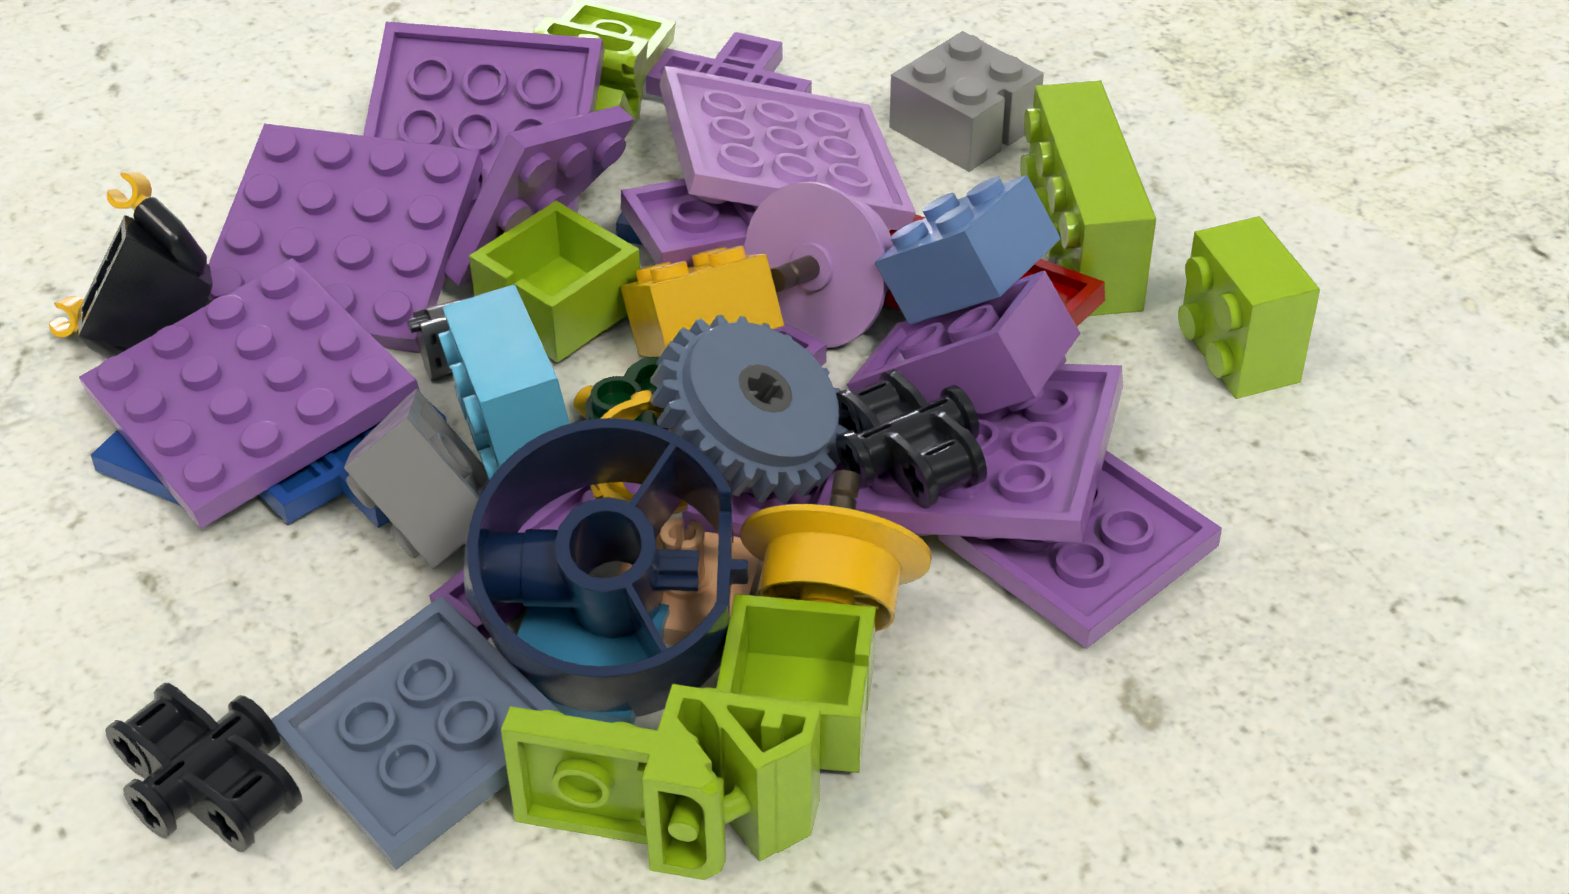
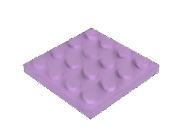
(754, 138)

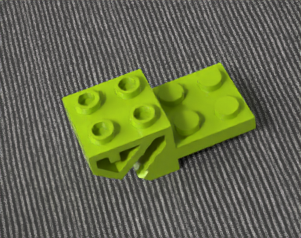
(631, 48)
(673, 786)

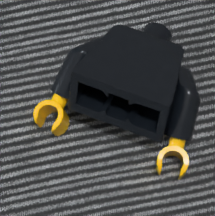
(145, 280)

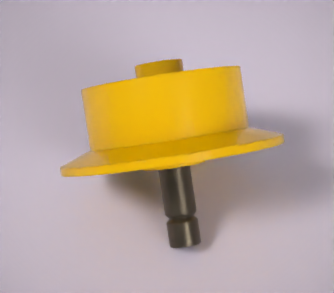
(835, 552)

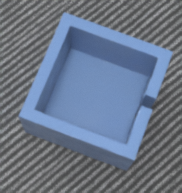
(967, 248)

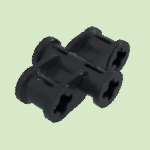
(918, 442)
(203, 766)

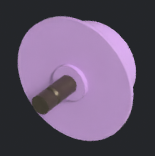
(822, 259)

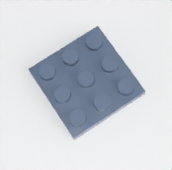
(411, 730)

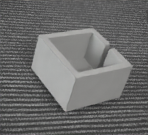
(963, 100)

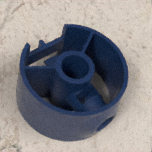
(555, 565)

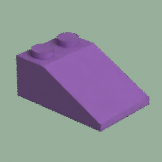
(991, 350)

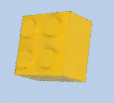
(677, 295)

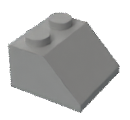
(418, 479)

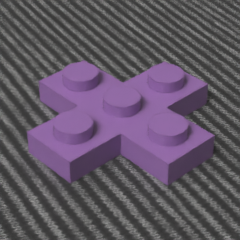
(741, 58)

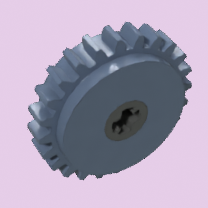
(751, 406)

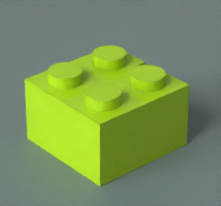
(564, 274)
(1248, 307)
(808, 656)

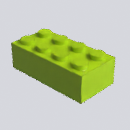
(1090, 190)

